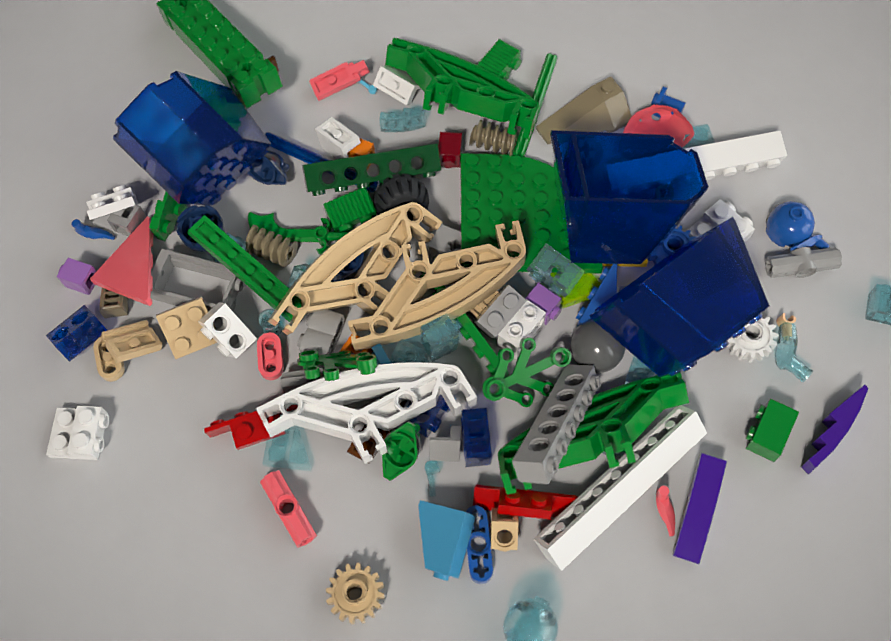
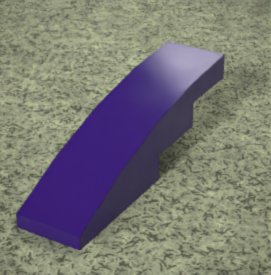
(838, 425)
(700, 508)

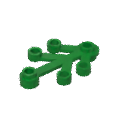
(311, 359)
(522, 374)

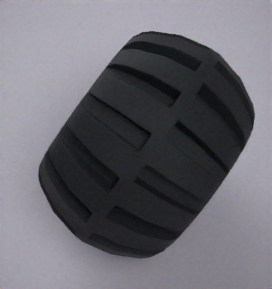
(400, 191)

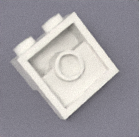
(106, 204)
(718, 214)
(78, 433)

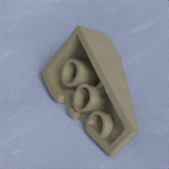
(595, 110)

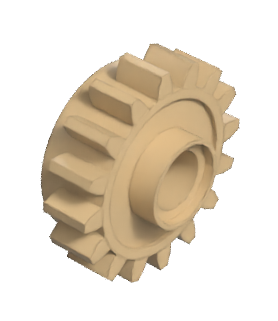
(355, 579)

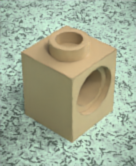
(504, 541)

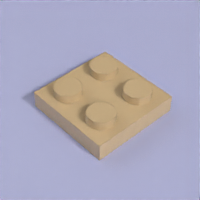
(182, 327)

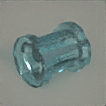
(266, 326)

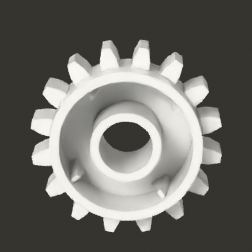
(758, 347)

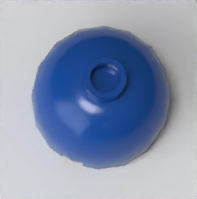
(790, 223)

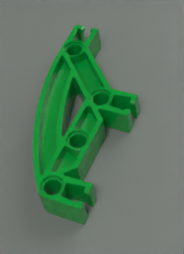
(463, 84)
(608, 424)

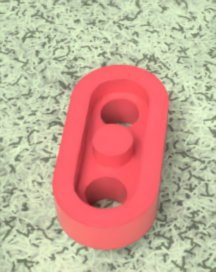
(270, 358)

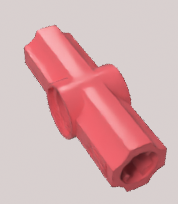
(296, 520)

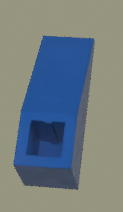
(599, 295)

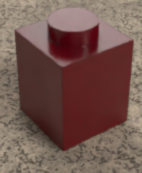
(450, 149)

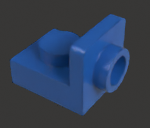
(663, 99)

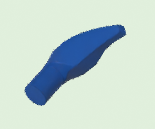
(90, 231)
(814, 240)

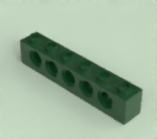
(313, 172)

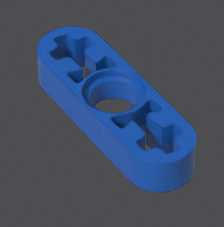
(487, 563)

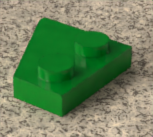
(165, 217)

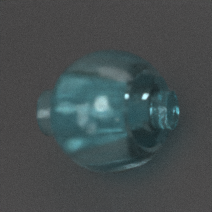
(530, 621)

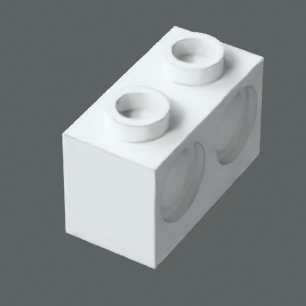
(524, 323)
(230, 326)

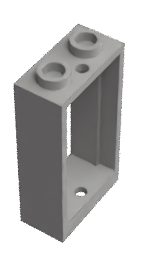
(168, 259)

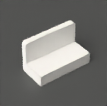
(396, 84)
(336, 138)

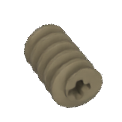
(494, 138)
(270, 248)

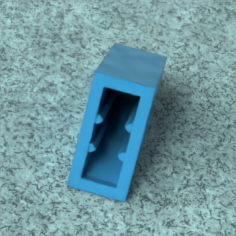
(444, 538)

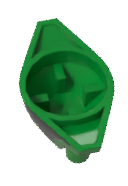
(402, 450)

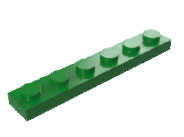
(241, 264)
(469, 331)

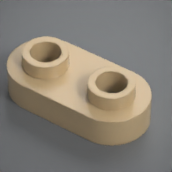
(106, 362)

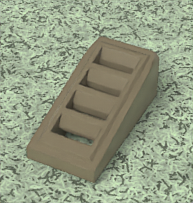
(114, 310)

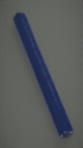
(309, 156)

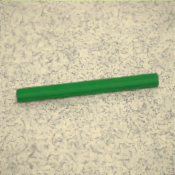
(538, 94)

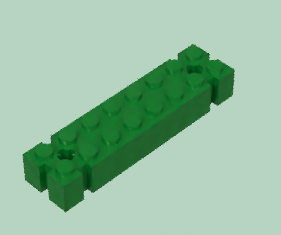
(221, 48)

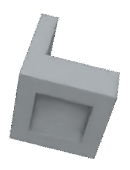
(127, 221)
(446, 448)

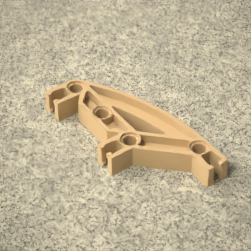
(386, 231)
(405, 312)

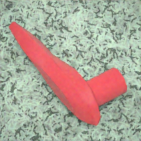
(665, 508)

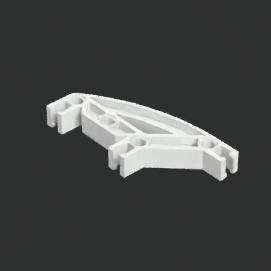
(322, 401)

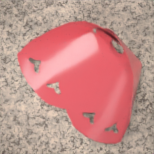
(673, 125)

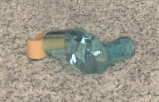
(786, 349)

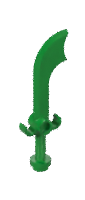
(320, 234)

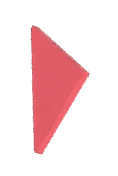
(130, 266)

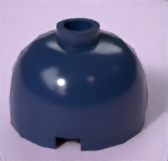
(190, 217)

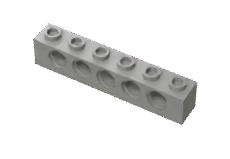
(556, 424)

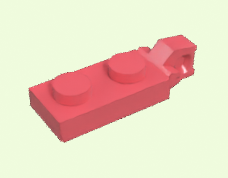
(338, 79)

